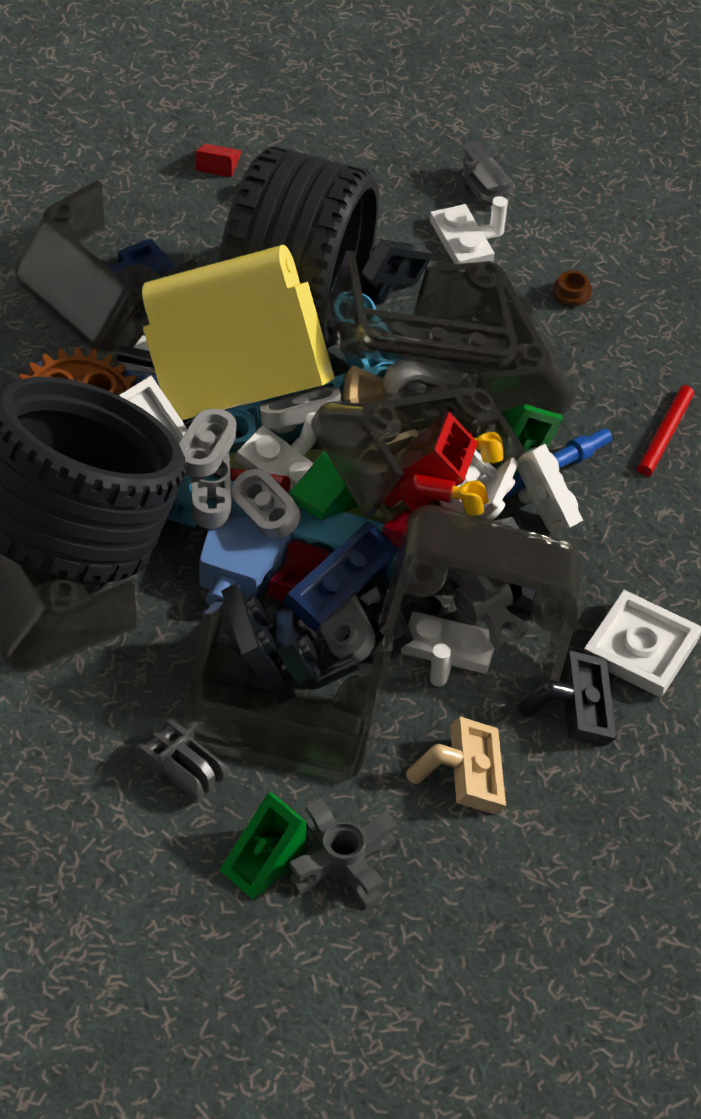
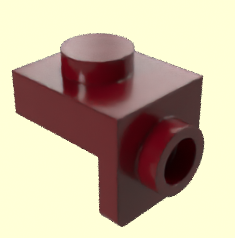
(299, 562)

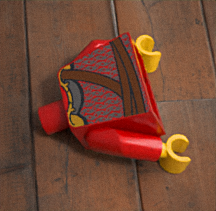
(439, 463)

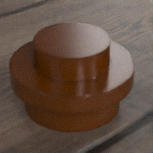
(572, 288)

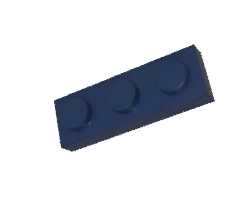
(340, 576)

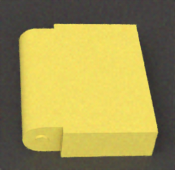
(234, 333)

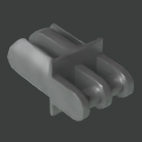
(484, 174)
(183, 761)

